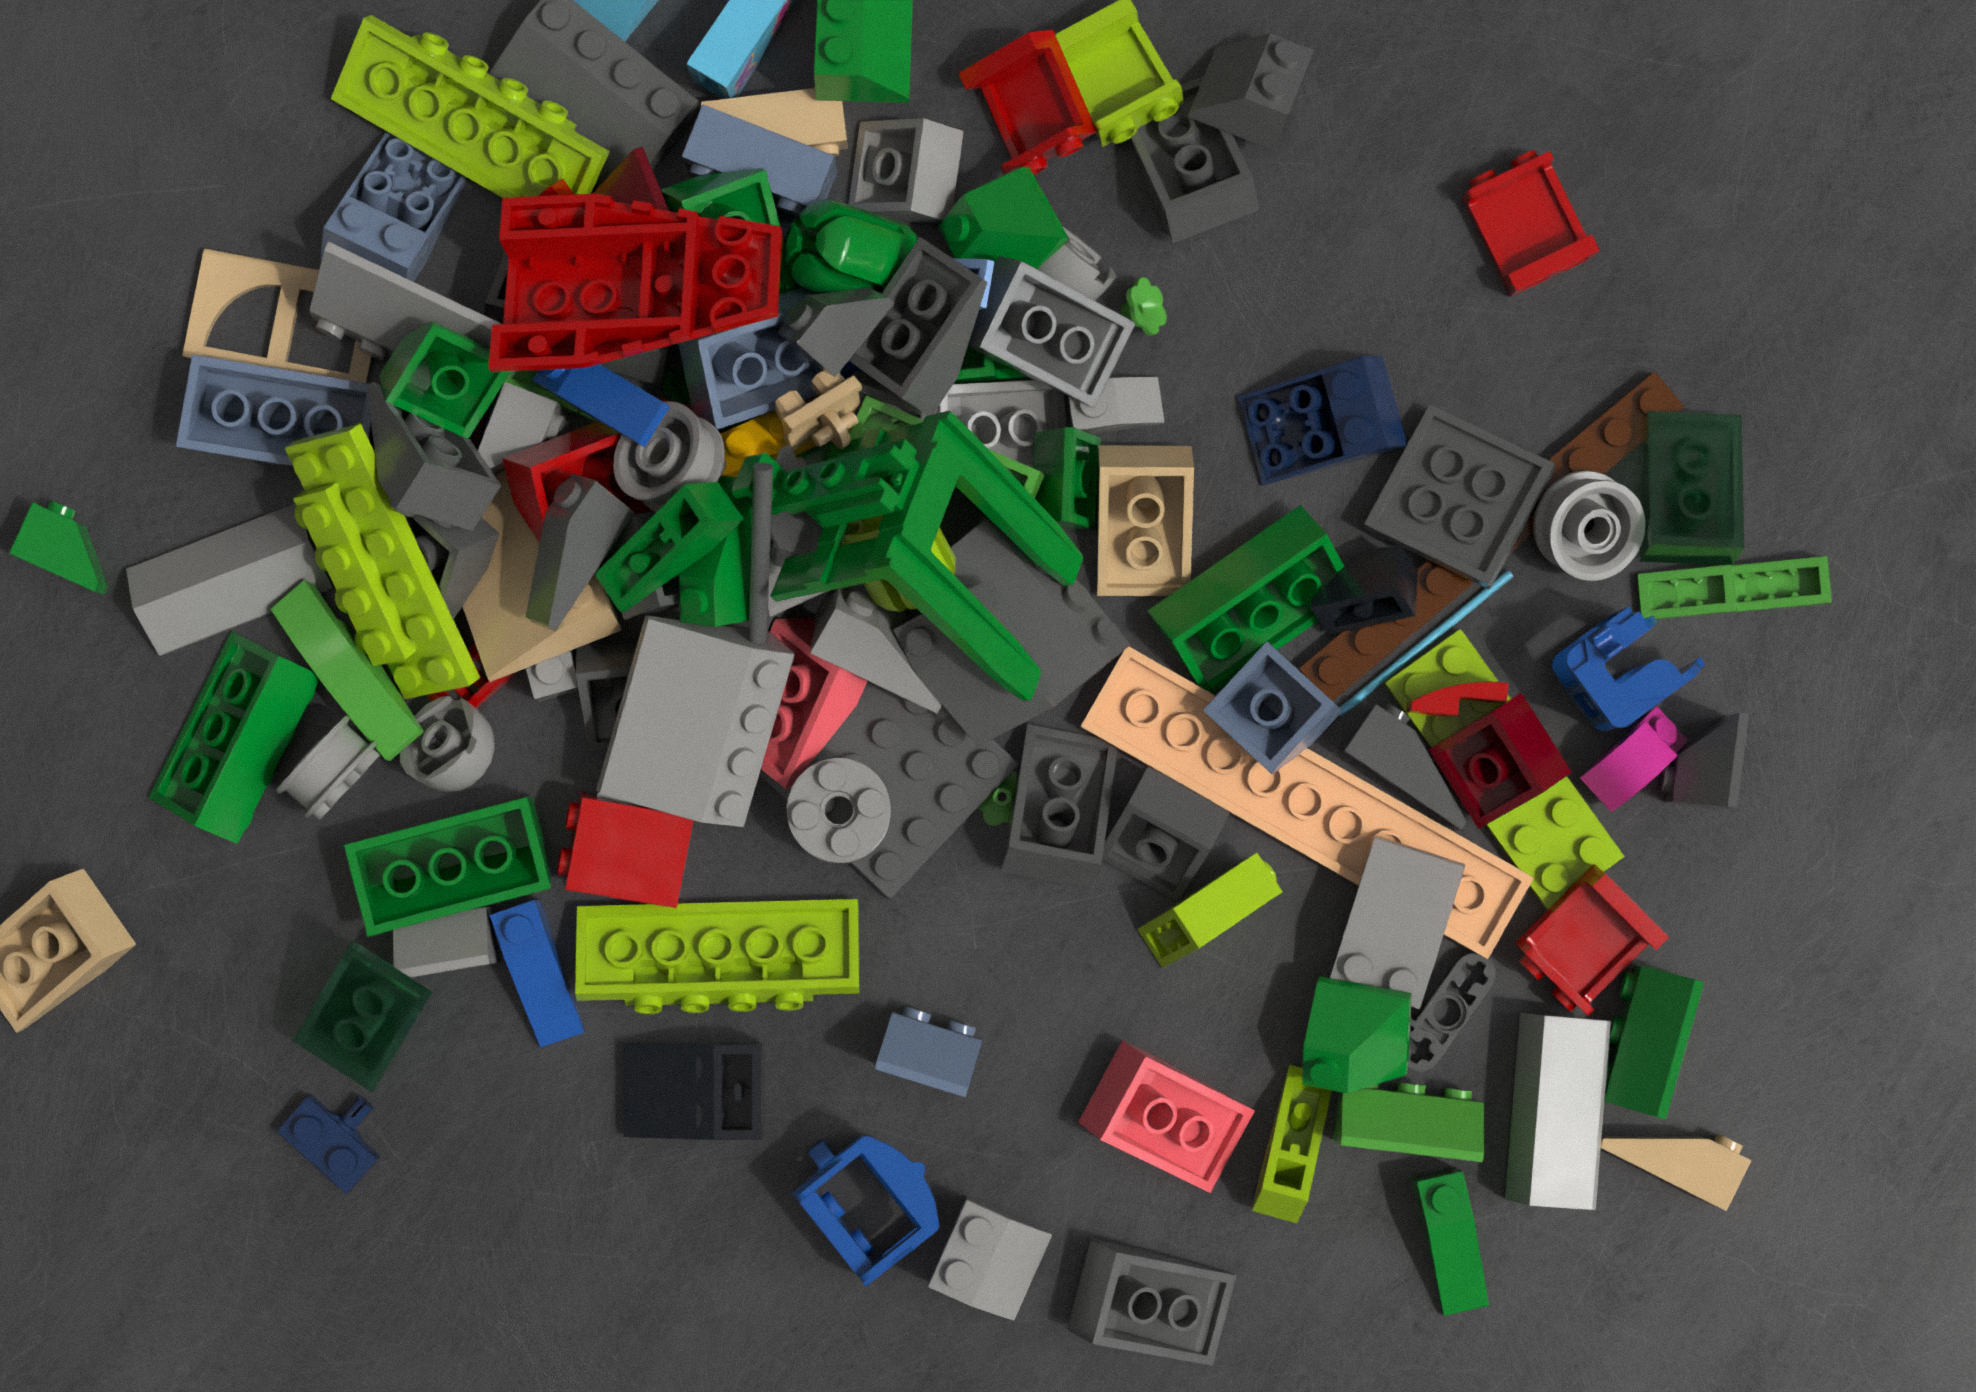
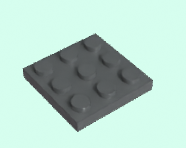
(1459, 496)

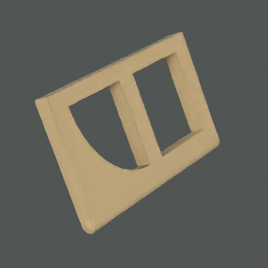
(229, 276)

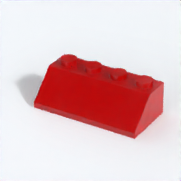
(541, 469)

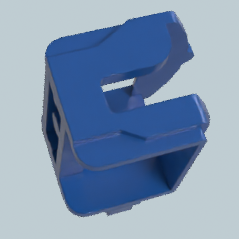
(1620, 701)
(899, 1177)

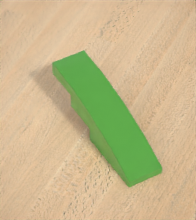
(345, 671)

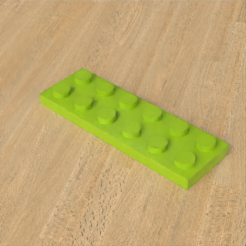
(1548, 836)

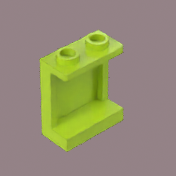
(1119, 72)

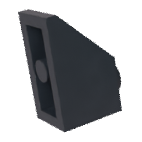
(1368, 591)

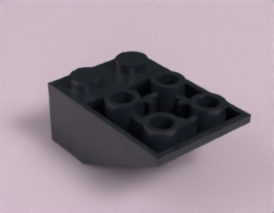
(693, 1091)

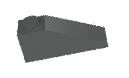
(572, 545)
(1399, 758)

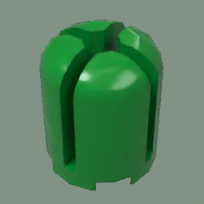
(844, 248)

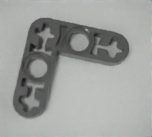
(1442, 1036)

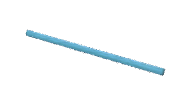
(1424, 643)

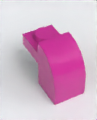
(1634, 759)

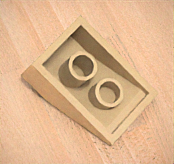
(1144, 519)
(56, 947)

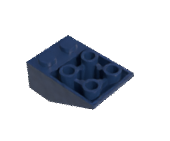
(1322, 419)

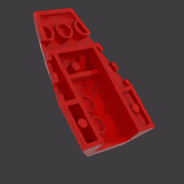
(624, 279)

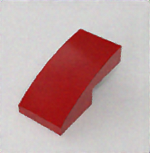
(1446, 700)

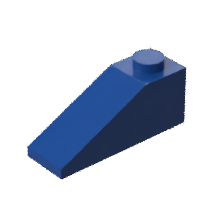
(607, 399)
(537, 972)

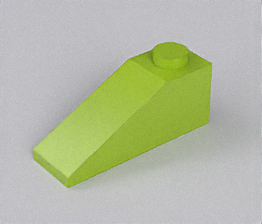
(1292, 1149)

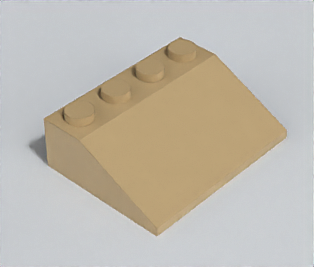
(501, 598)

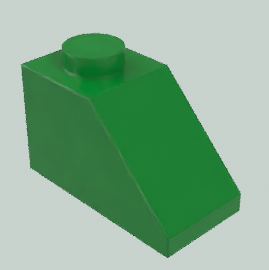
(59, 546)

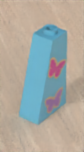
(736, 45)

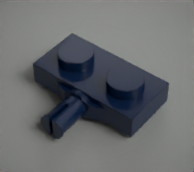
(331, 1140)

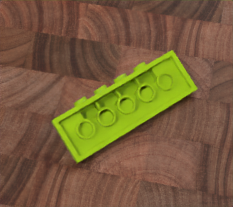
(464, 114)
(376, 565)
(717, 953)

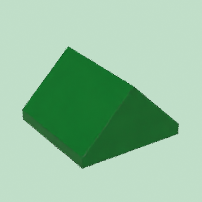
(1071, 476)

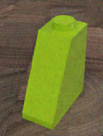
(1210, 910)

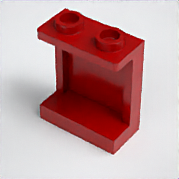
(1032, 100)
(1527, 222)
(624, 851)
(1587, 939)

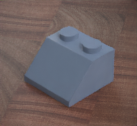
(1272, 709)
(929, 1052)

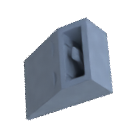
(395, 208)

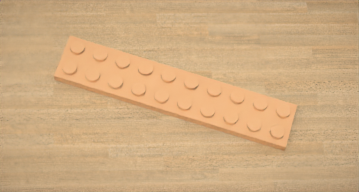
(1302, 804)

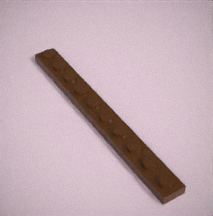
(1594, 449)

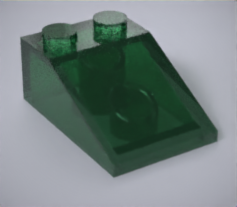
(1692, 488)
(363, 1016)

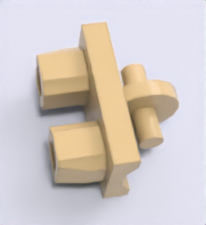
(824, 417)

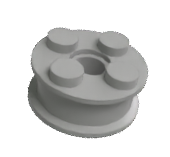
(678, 453)
(1566, 511)
(329, 769)
(832, 780)

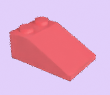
(812, 705)
(1165, 1117)

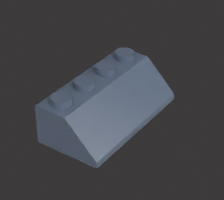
(263, 409)

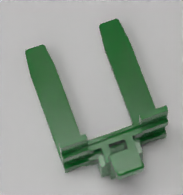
(924, 467)

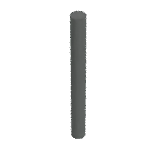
(760, 552)

